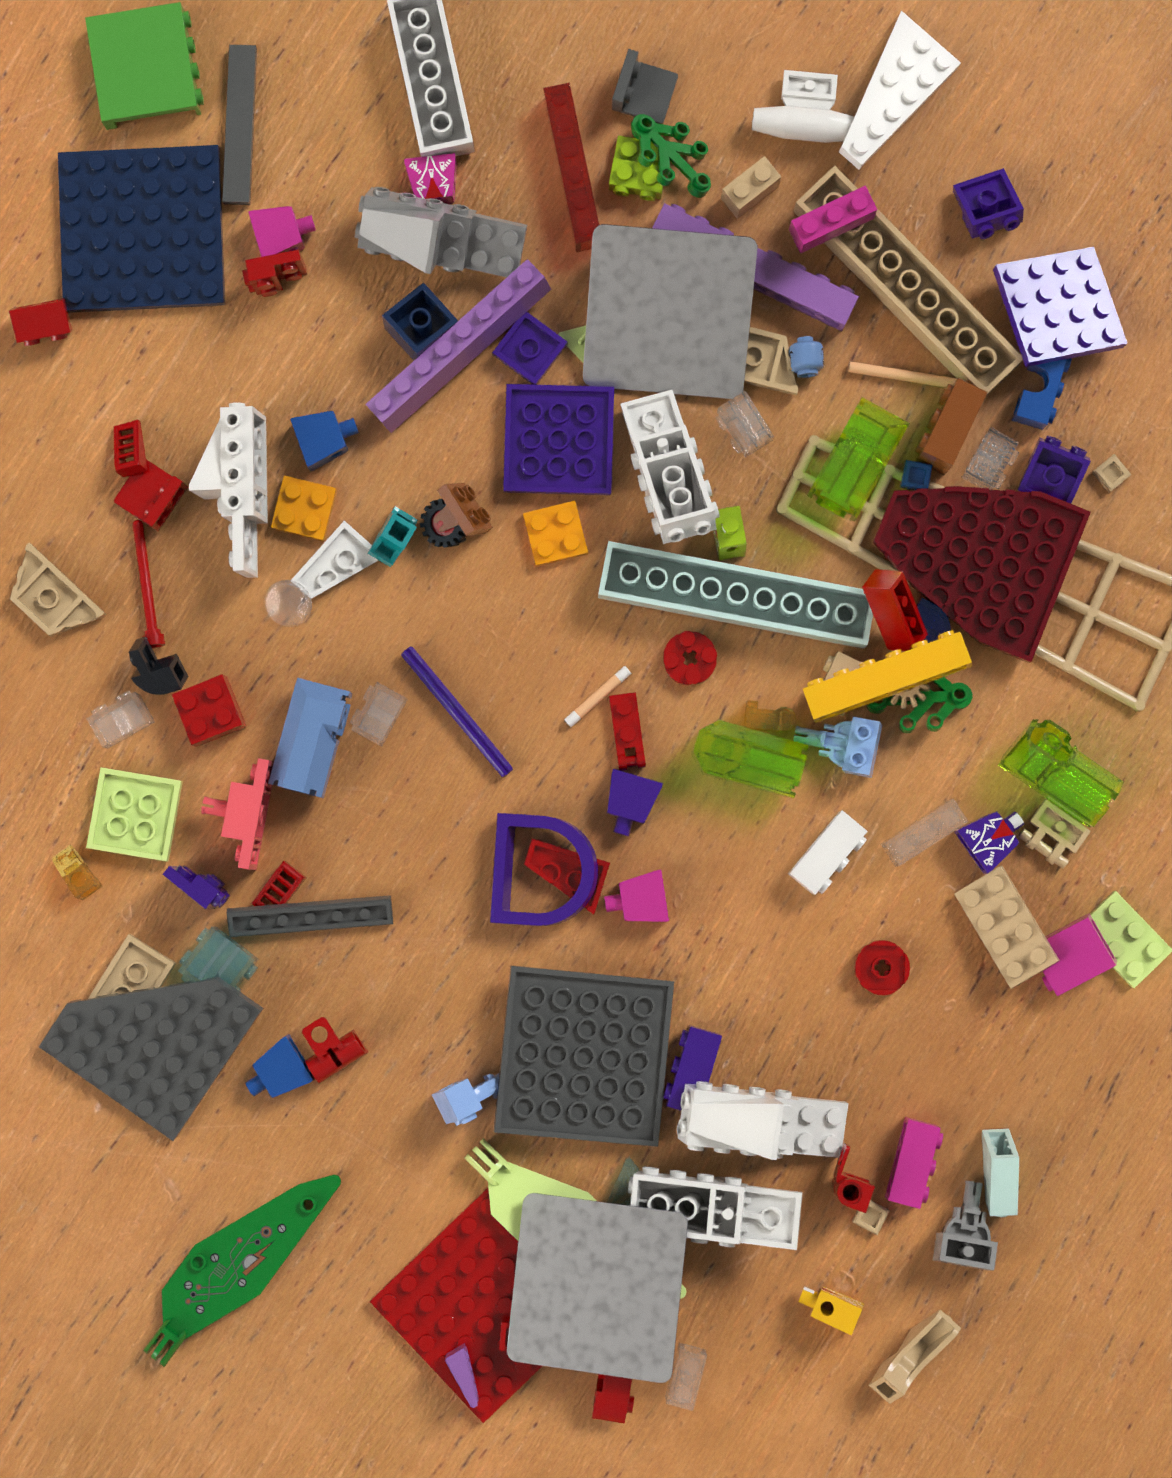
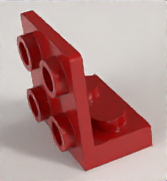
(151, 495)

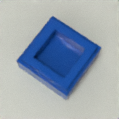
(915, 475)

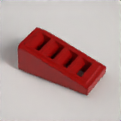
(139, 463)
(292, 872)

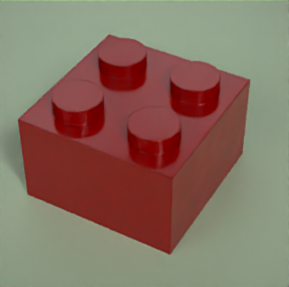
(209, 710)

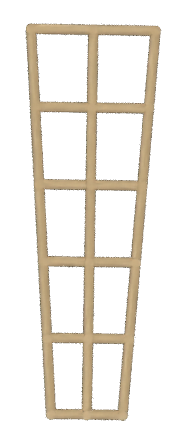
(1090, 612)

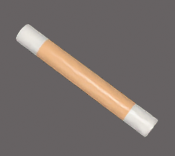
(597, 696)

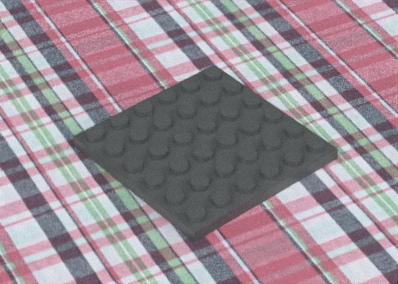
(583, 1056)

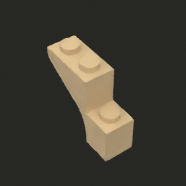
(916, 1351)

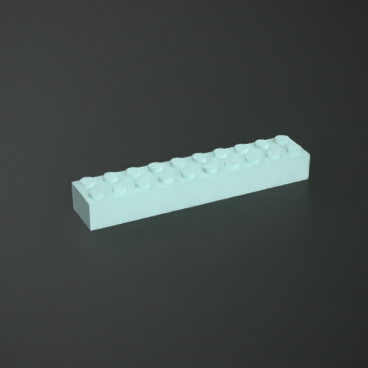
(736, 595)

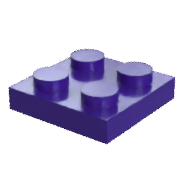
(530, 348)

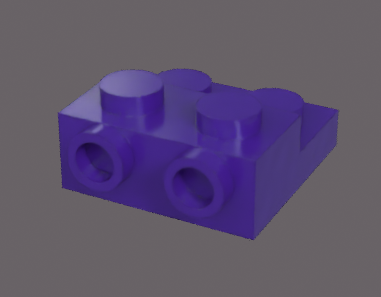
(989, 204)
(1055, 469)
(204, 889)

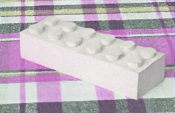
(431, 77)

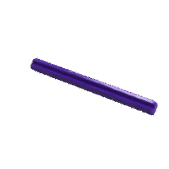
(456, 711)

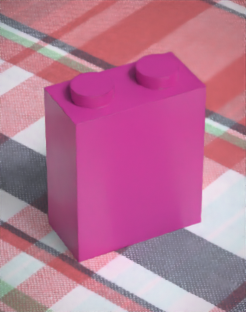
(1081, 955)

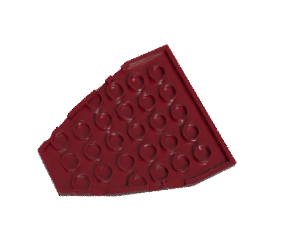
(985, 557)

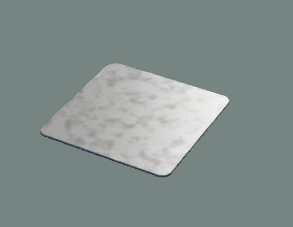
(669, 311)
(597, 1287)

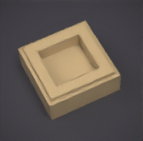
(1111, 473)
(872, 1219)

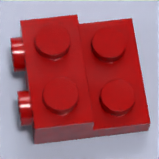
(266, 272)

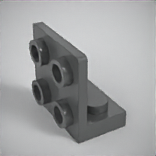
(643, 89)

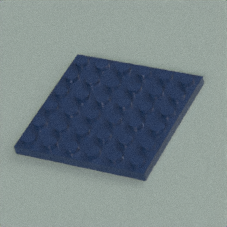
(141, 228)

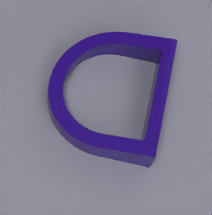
(504, 865)

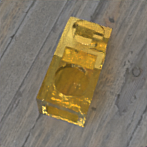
(768, 720)
(76, 873)

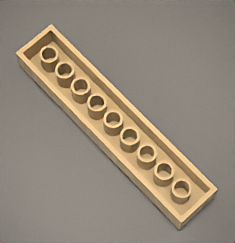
(916, 292)

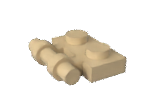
(1058, 826)

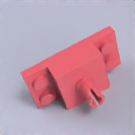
(245, 813)

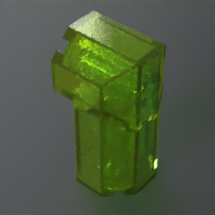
(858, 459)
(750, 757)
(1061, 773)

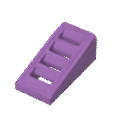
(460, 1367)

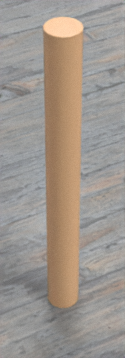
(898, 374)

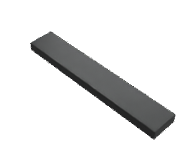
(239, 124)
(310, 916)

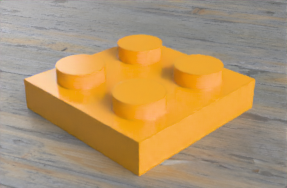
(303, 508)
(555, 533)

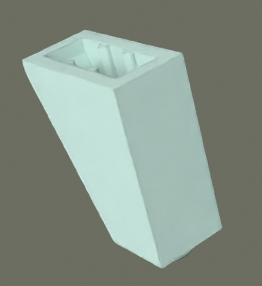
(1000, 1172)

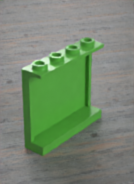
(143, 63)

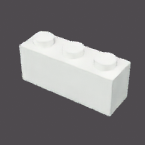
(828, 853)

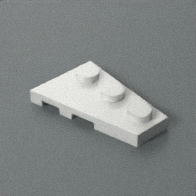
(335, 561)

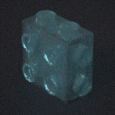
(218, 957)

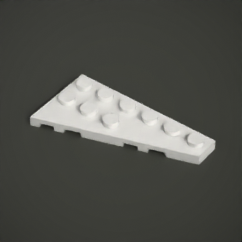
(902, 82)

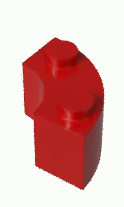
(612, 1398)

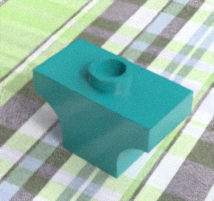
(393, 536)

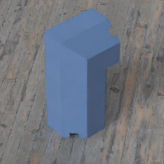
(309, 736)

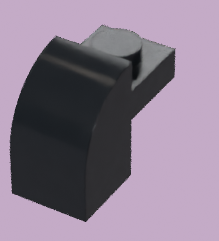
(155, 674)

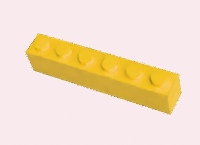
(888, 676)

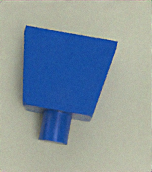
(322, 437)
(280, 1069)

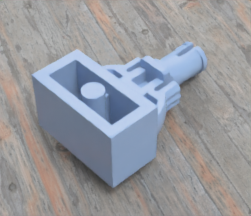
(850, 746)
(461, 1100)

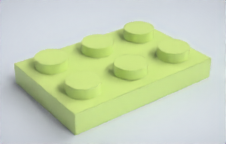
(1129, 938)

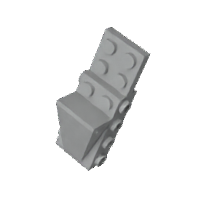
(437, 234)

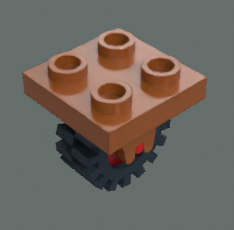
(454, 516)

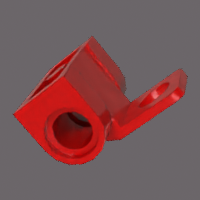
(332, 1053)
(862, 1190)

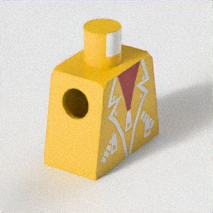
(845, 1311)

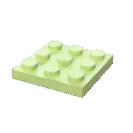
(134, 814)

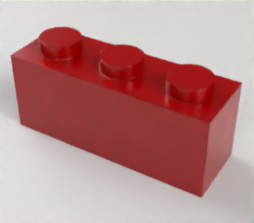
(894, 609)

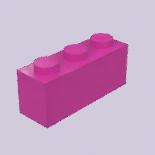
(832, 219)
(913, 1163)

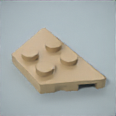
(769, 362)
(50, 596)

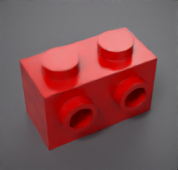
(40, 321)

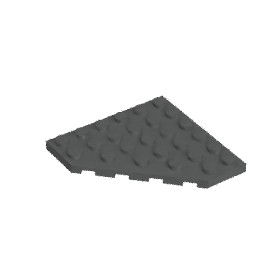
(154, 1045)

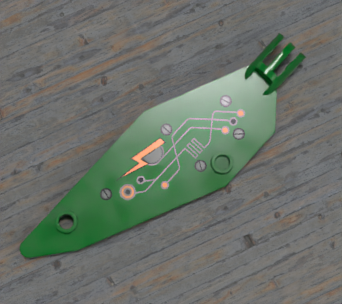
(236, 1263)

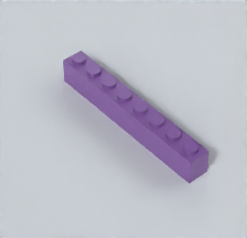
(776, 277)
(459, 346)

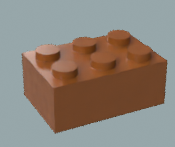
(950, 425)

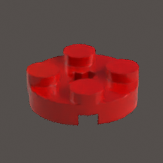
(705, 656)
(893, 978)

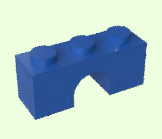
(1037, 407)

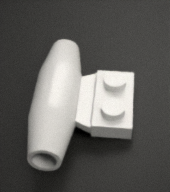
(806, 110)

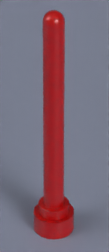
(153, 634)

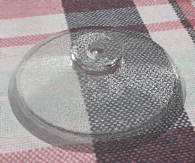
(288, 603)

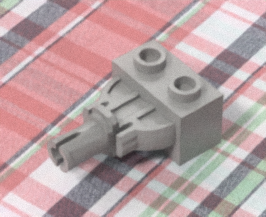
(966, 1235)

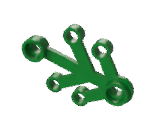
(648, 131)
(946, 696)

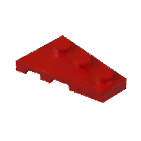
(563, 869)

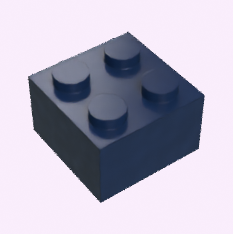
(418, 321)

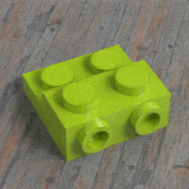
(630, 176)

